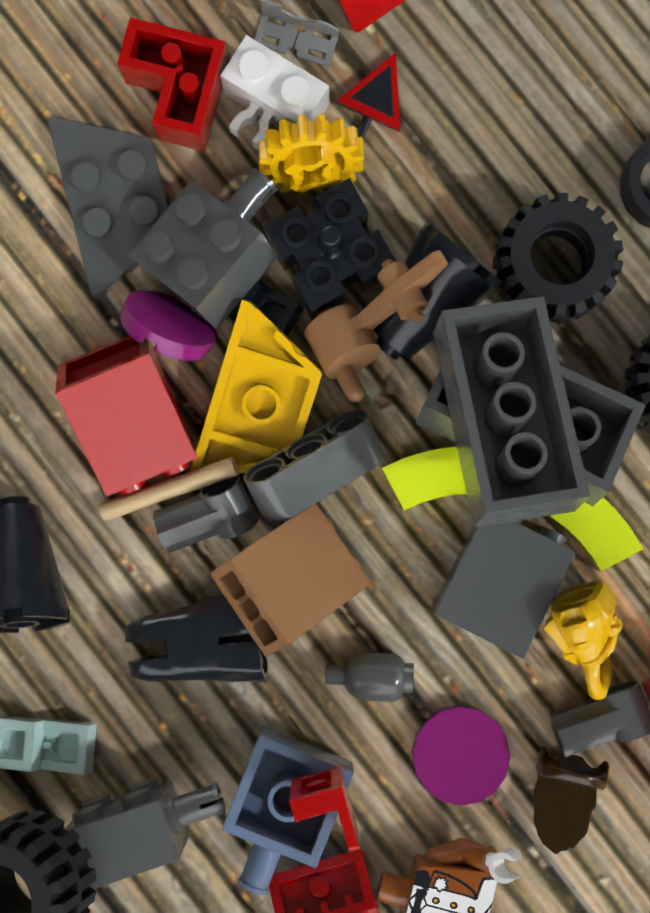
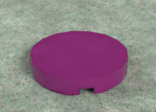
(168, 324)
(460, 755)

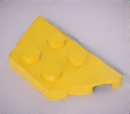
(259, 394)

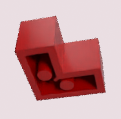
(185, 73)

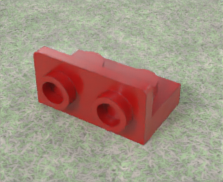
(335, 886)

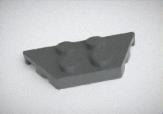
(111, 195)

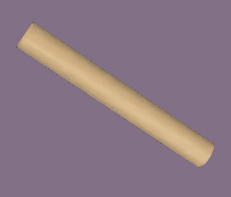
(169, 489)

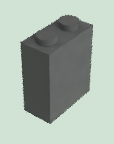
(504, 583)

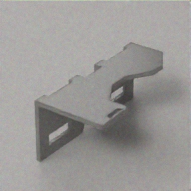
(287, 35)

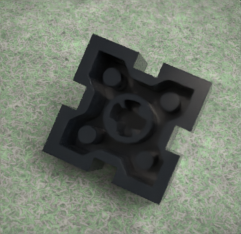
(329, 247)

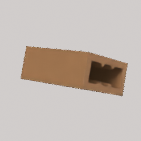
(290, 579)

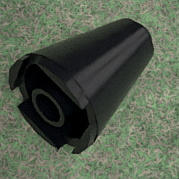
(457, 286)
(28, 570)

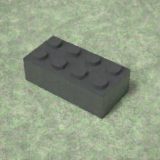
(509, 412)
(600, 416)

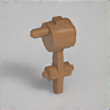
(344, 336)

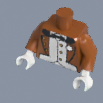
(449, 879)

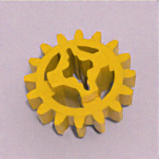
(311, 154)

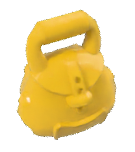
(587, 631)

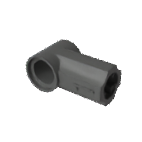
(216, 510)
(616, 718)

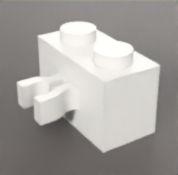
(270, 89)

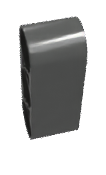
(314, 466)

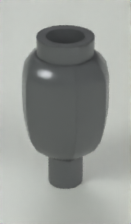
(373, 676)

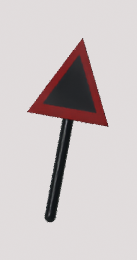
(376, 97)

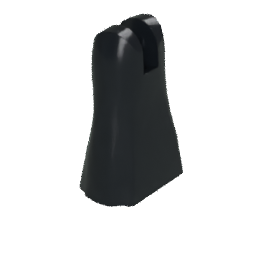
(200, 644)

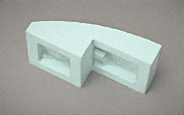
(47, 745)

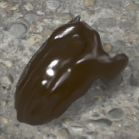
(565, 798)

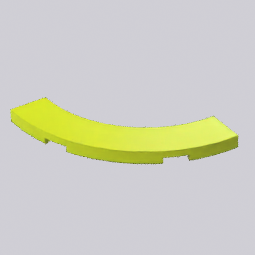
(439, 474)

